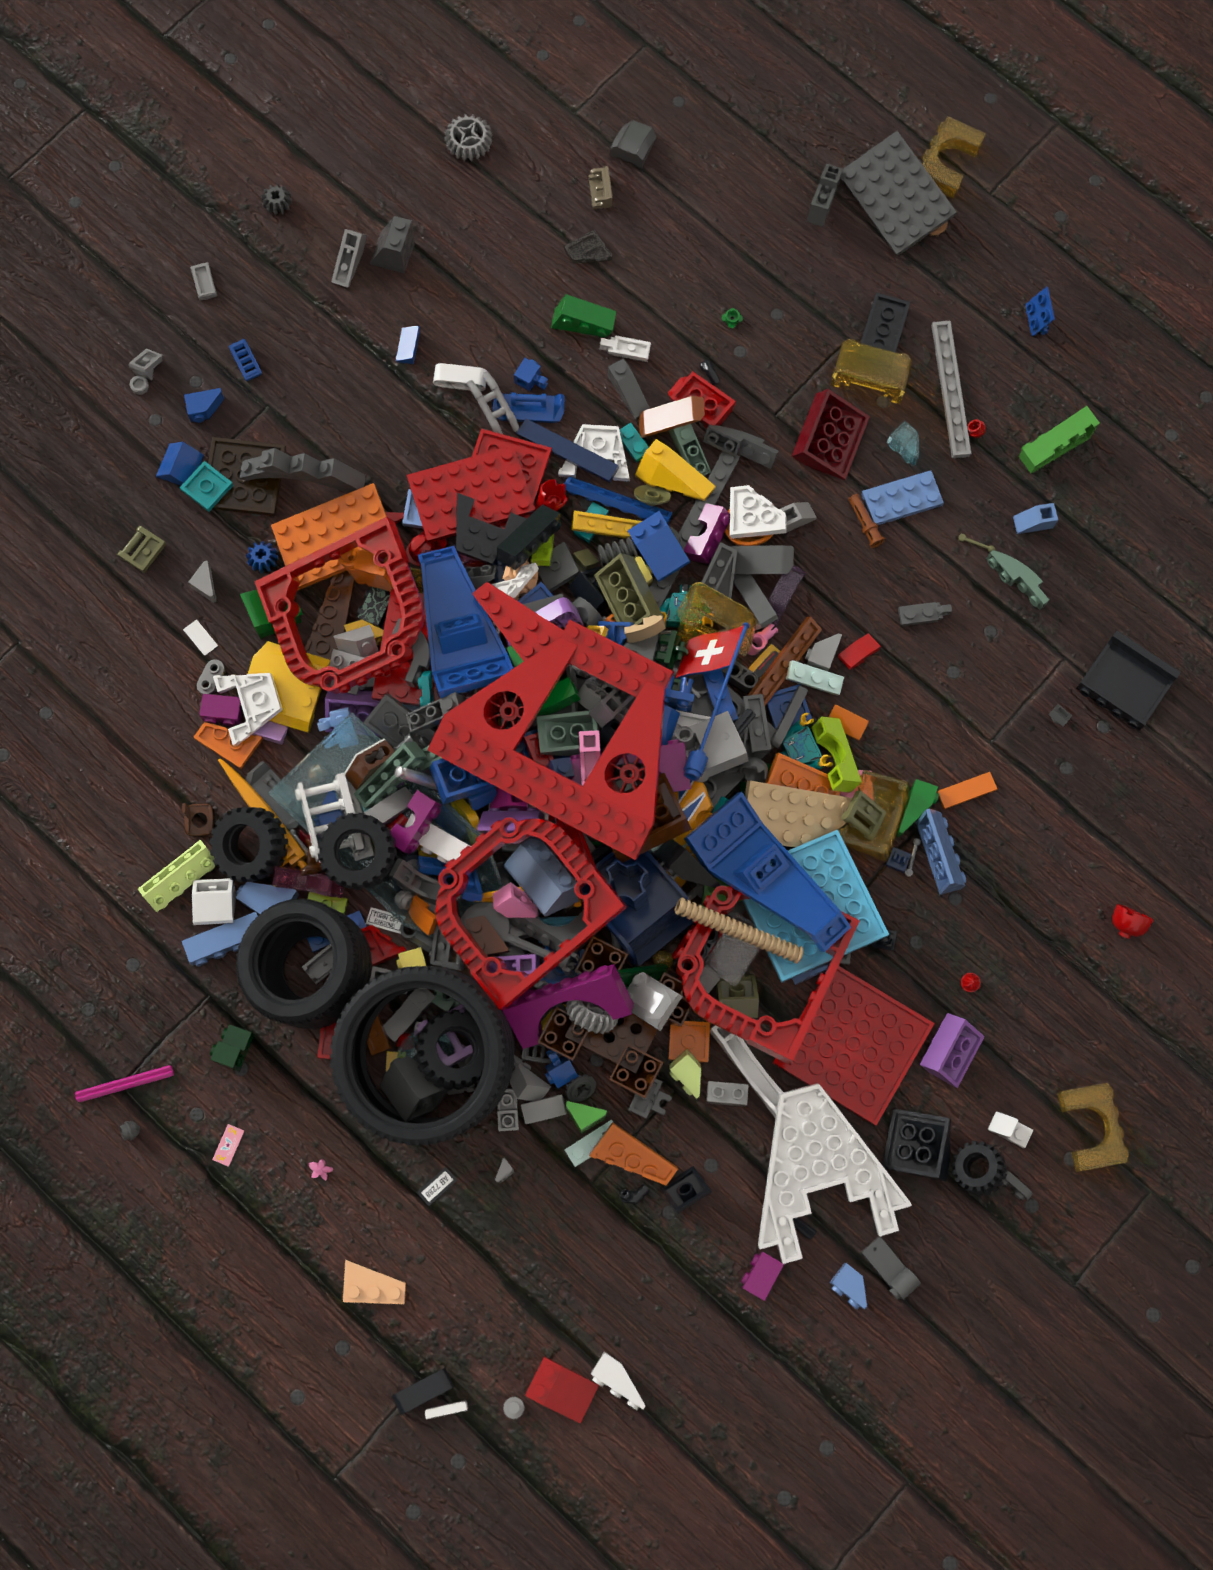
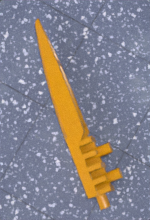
(295, 853)

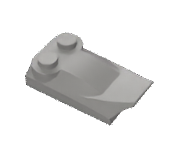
(652, 1000)

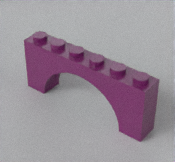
(671, 763)
(599, 987)

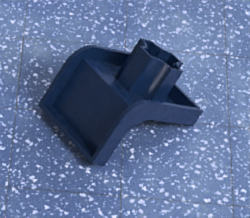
(651, 902)

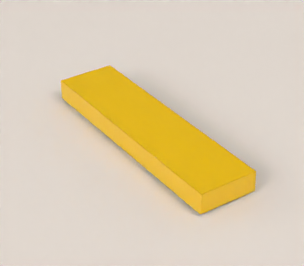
(602, 524)

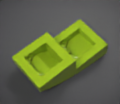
(544, 553)

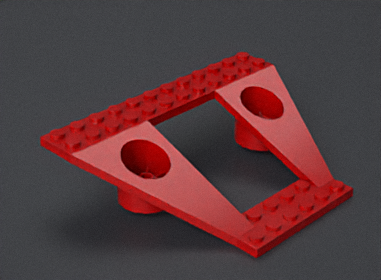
(599, 808)

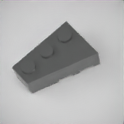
(721, 570)

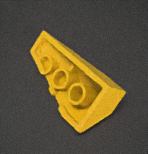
(668, 470)

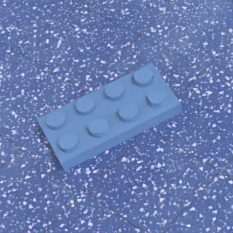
(902, 498)

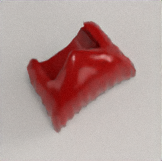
(551, 495)

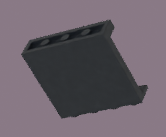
(1128, 680)

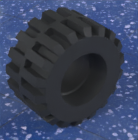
(967, 1157)

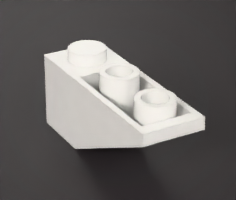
(614, 1375)

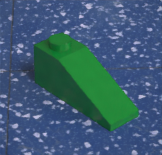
(920, 798)

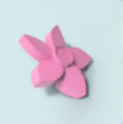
(320, 1169)

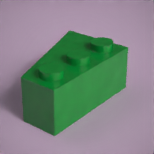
(583, 317)

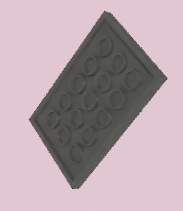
(897, 193)

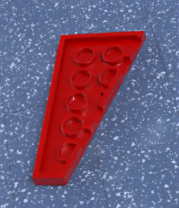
(519, 624)

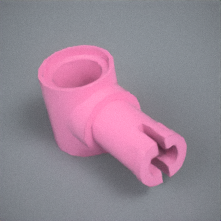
(761, 639)

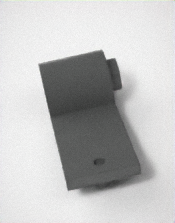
(891, 1269)

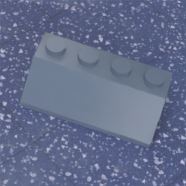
(542, 876)

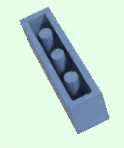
(217, 941)

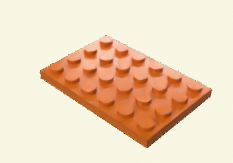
(325, 525)

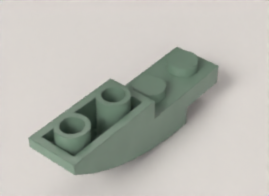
(1014, 571)

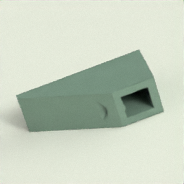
(689, 448)

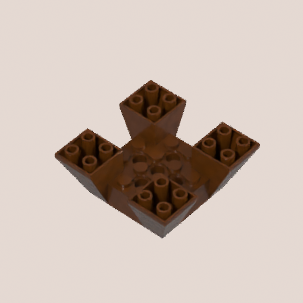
(628, 1052)

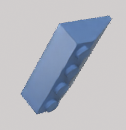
(940, 852)

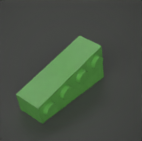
(1059, 440)

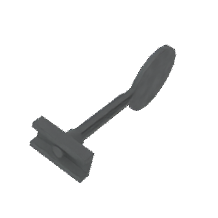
(502, 927)

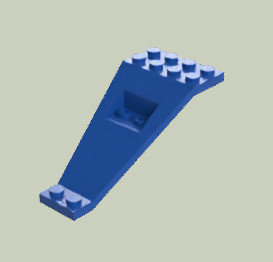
(460, 633)
(738, 845)

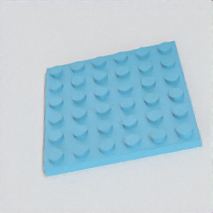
(834, 871)

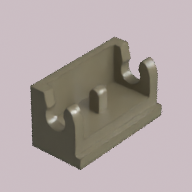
(600, 188)

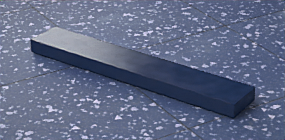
(568, 450)

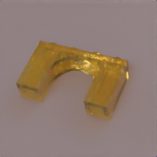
(951, 135)
(1099, 1099)

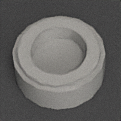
(139, 385)

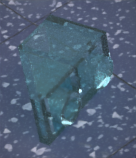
(905, 442)

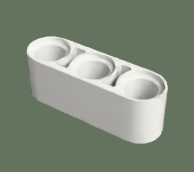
(457, 376)

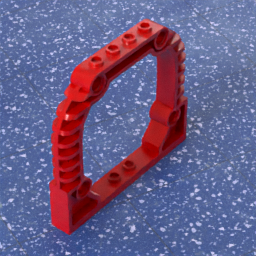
(281, 587)
(599, 905)
(784, 1037)

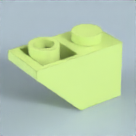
(688, 1071)

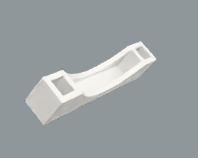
(749, 1067)

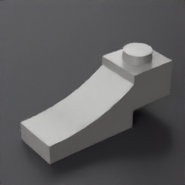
(408, 1013)

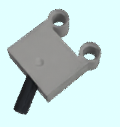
(723, 743)

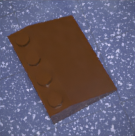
(669, 819)

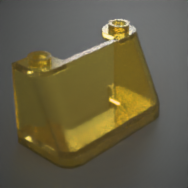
(872, 369)
(707, 602)
(891, 796)

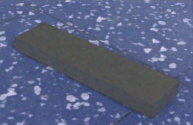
(755, 599)

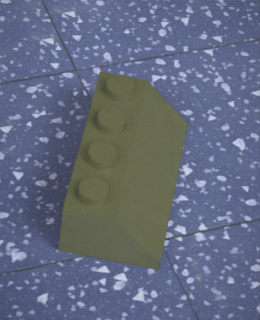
(627, 590)

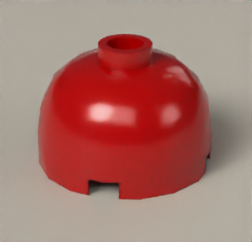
(1130, 922)

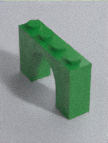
(562, 694)

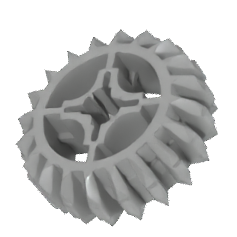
(471, 144)
(590, 1016)

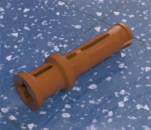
(870, 528)

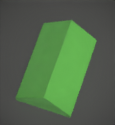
(585, 1116)

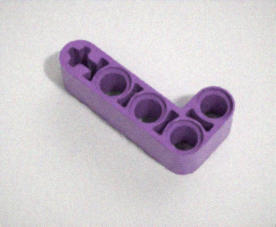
(559, 613)

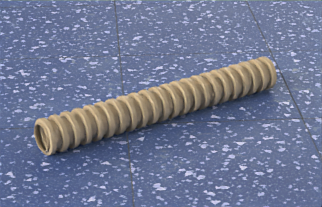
(739, 930)

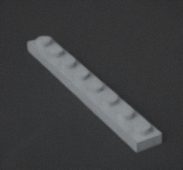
(951, 389)

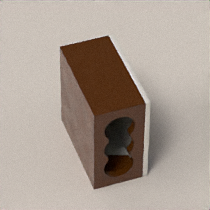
(367, 762)

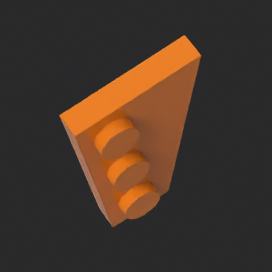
(219, 741)

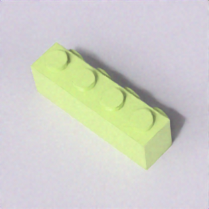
(177, 876)

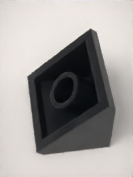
(685, 1190)

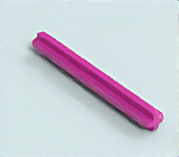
(124, 1083)

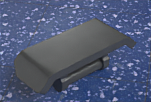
(764, 559)
(263, 781)

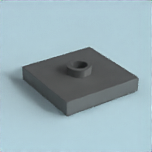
(562, 568)

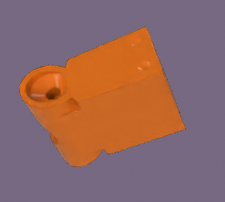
(364, 570)

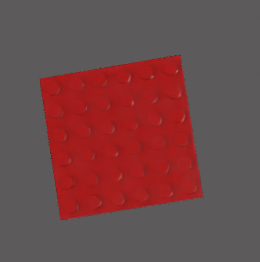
(858, 1046)

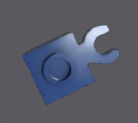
(529, 374)
(560, 1070)

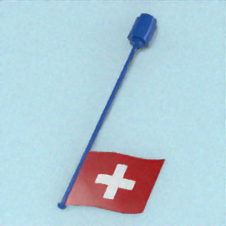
(707, 655)

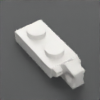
(626, 347)

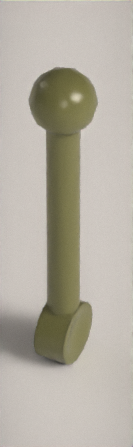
(962, 538)

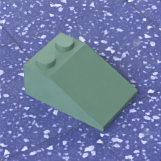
(560, 732)

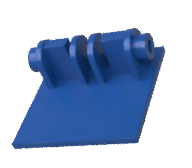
(1040, 312)

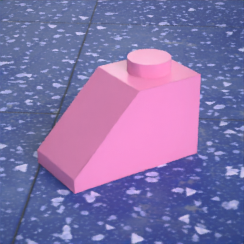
(514, 902)

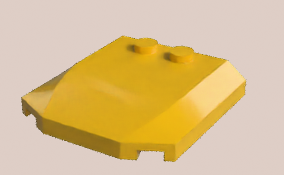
(295, 696)

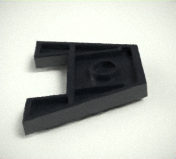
(478, 538)

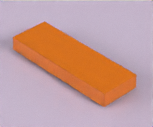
(966, 790)

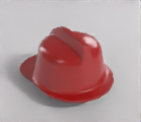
(419, 544)

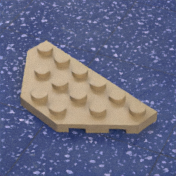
(794, 813)

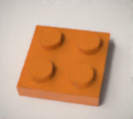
(690, 1036)

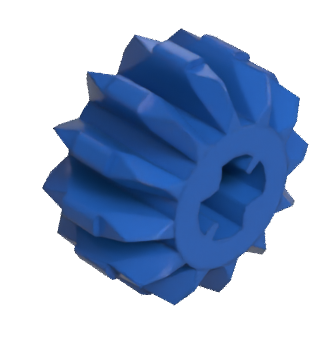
(266, 561)

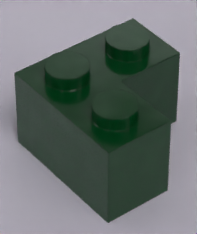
(233, 1048)

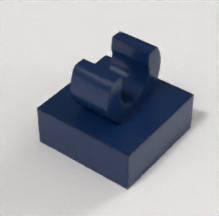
(898, 860)

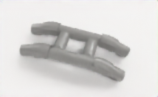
(496, 393)

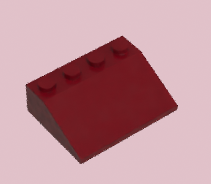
(830, 435)

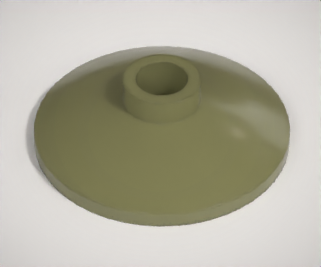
(651, 495)

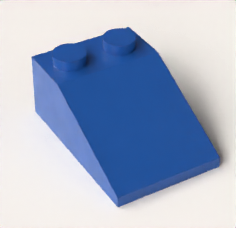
(659, 546)

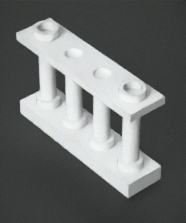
(344, 803)

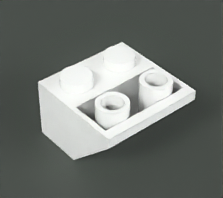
(213, 901)

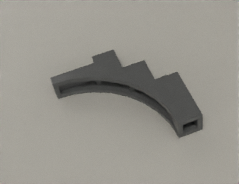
(303, 467)

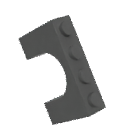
(551, 935)

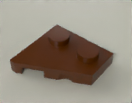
(486, 936)

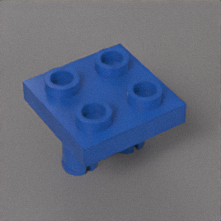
(682, 699)

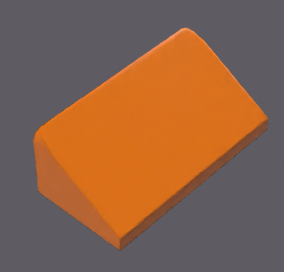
(852, 723)

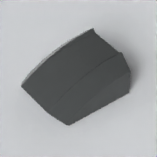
(633, 143)

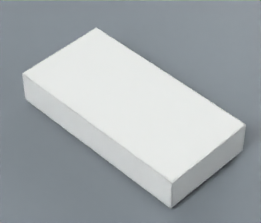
(446, 1409)

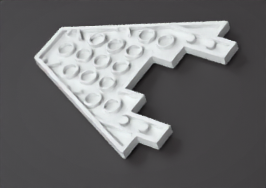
(812, 1152)

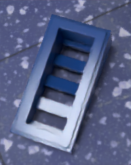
(240, 349)

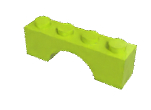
(831, 735)

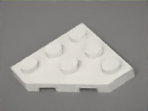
(754, 514)

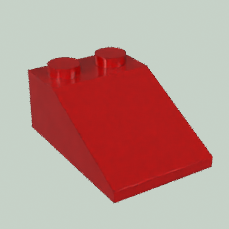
(562, 1390)

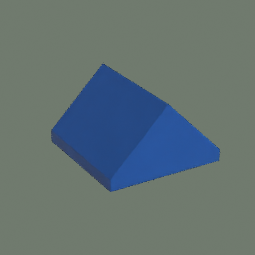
(179, 463)

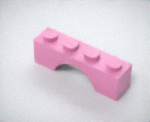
(589, 752)

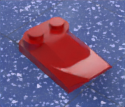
(716, 403)

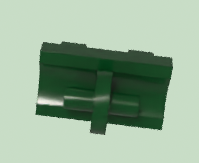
(674, 651)

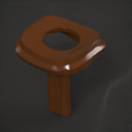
(193, 809)

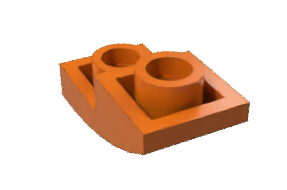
(422, 916)

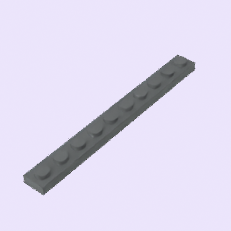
(692, 526)

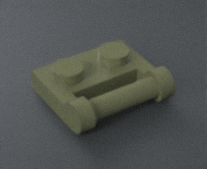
(145, 553)
(868, 811)

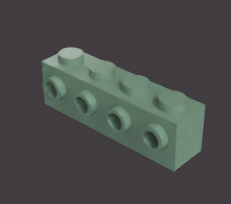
(383, 780)

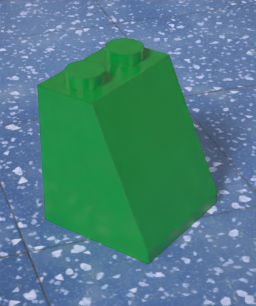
(258, 616)

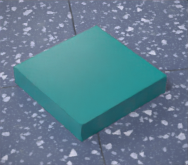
(206, 486)

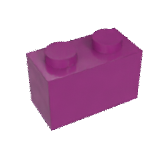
(221, 709)
(762, 1275)

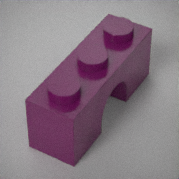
(703, 547)
(425, 811)

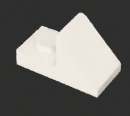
(1010, 1129)

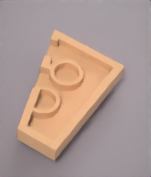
(369, 1286)

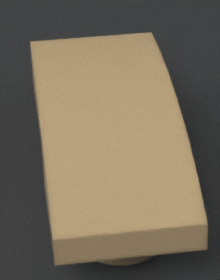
(651, 627)

